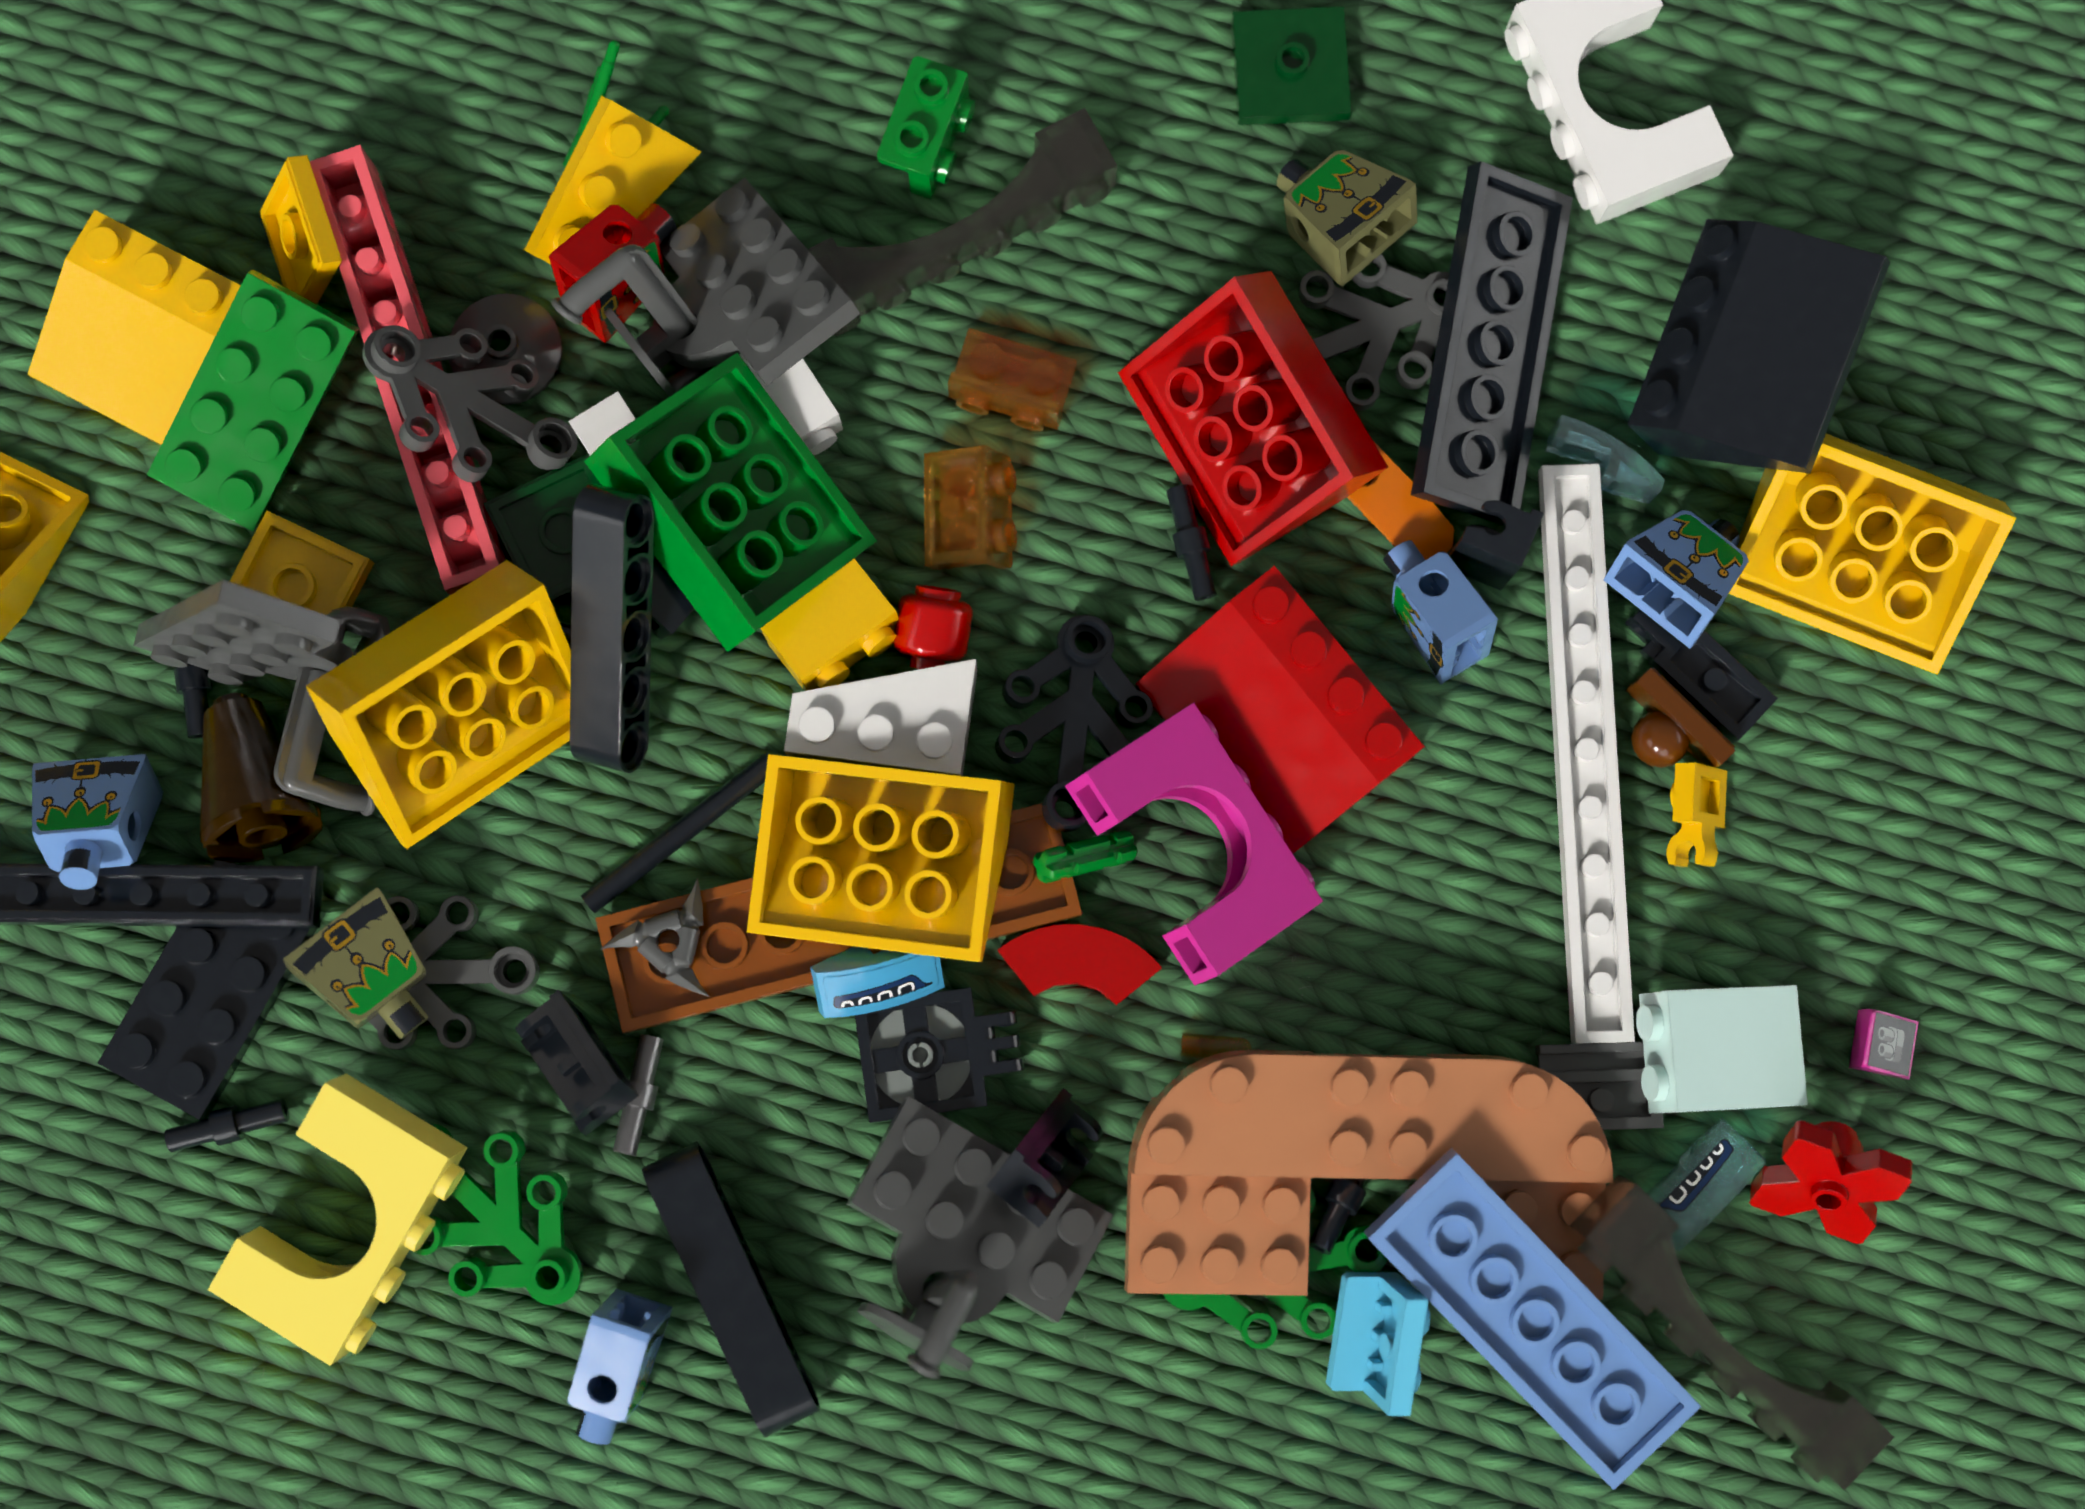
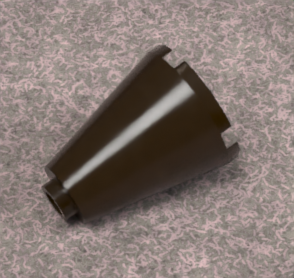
(239, 795)

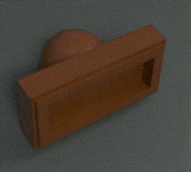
(1673, 726)

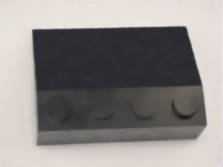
(1757, 347)

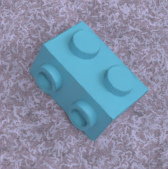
(1378, 1339)

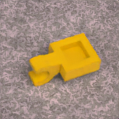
(1700, 806)

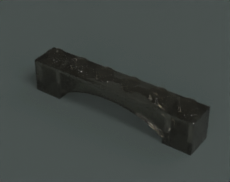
(1065, 170)
(1825, 1425)

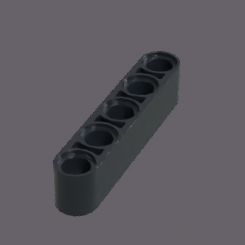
(611, 627)
(731, 1289)

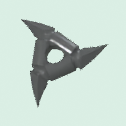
(673, 963)

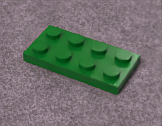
(252, 400)

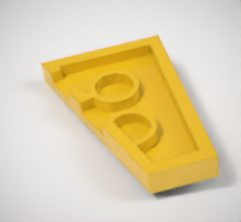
(614, 163)

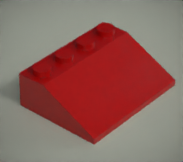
(1251, 416)
(1285, 707)

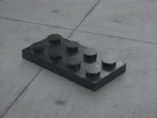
(201, 1011)

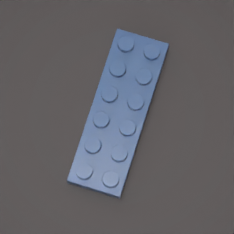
(1532, 1318)

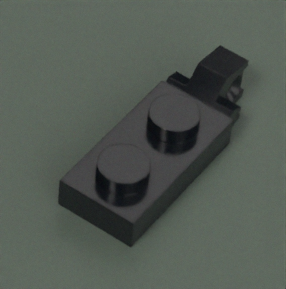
(1705, 677)

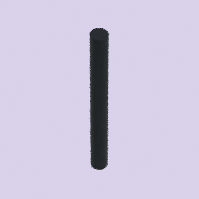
(676, 835)

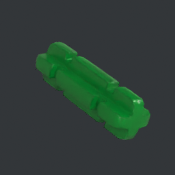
(1085, 856)

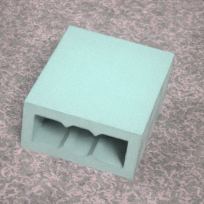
(1721, 1049)

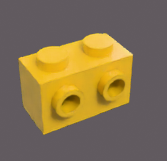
(832, 628)

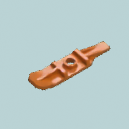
(1401, 516)

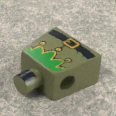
(1346, 211)
(363, 966)

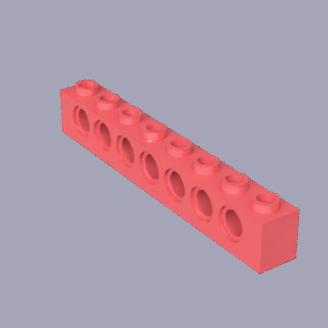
(386, 295)

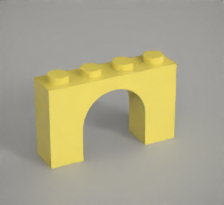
(406, 1171)

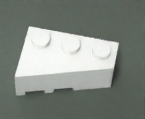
(888, 721)

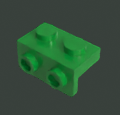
(925, 123)

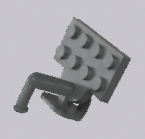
(738, 290)
(251, 634)
(934, 1193)

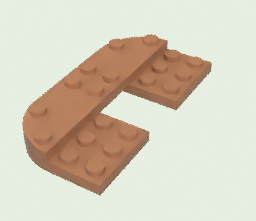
(1238, 1136)

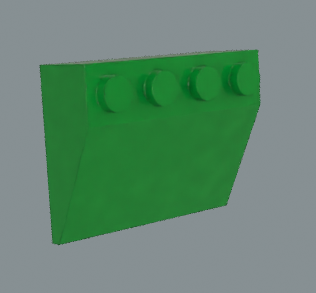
(735, 499)

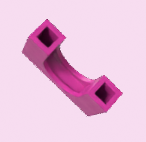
(1263, 880)

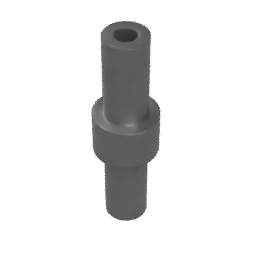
(642, 1080)

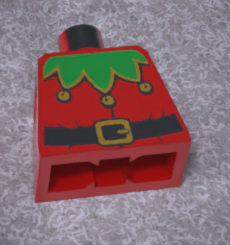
(599, 240)

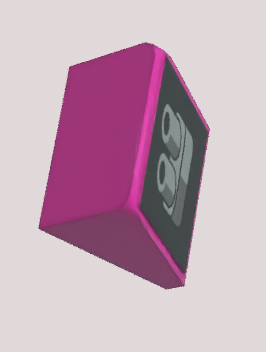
(1883, 1043)

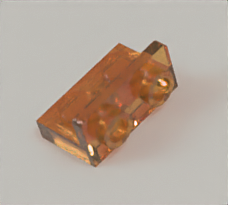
(1011, 380)
(969, 508)

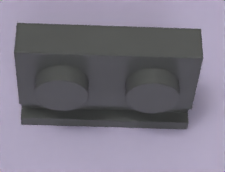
(1606, 1080)

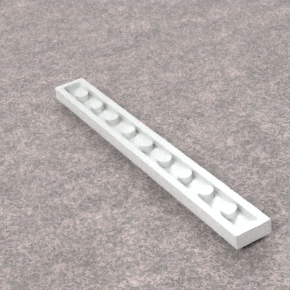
(1585, 755)

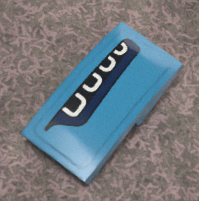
(869, 982)

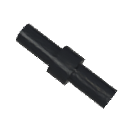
(1191, 542)
(193, 685)
(226, 1125)
(1343, 1199)

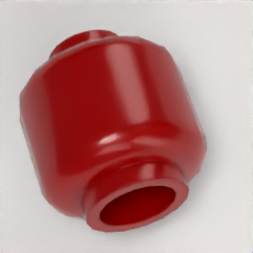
(933, 626)

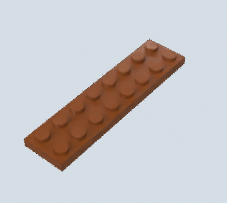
(751, 966)

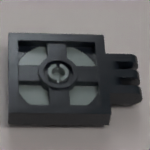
(932, 1053)

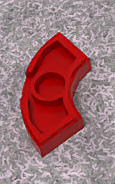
(1081, 957)

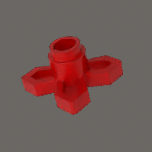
(1833, 1176)

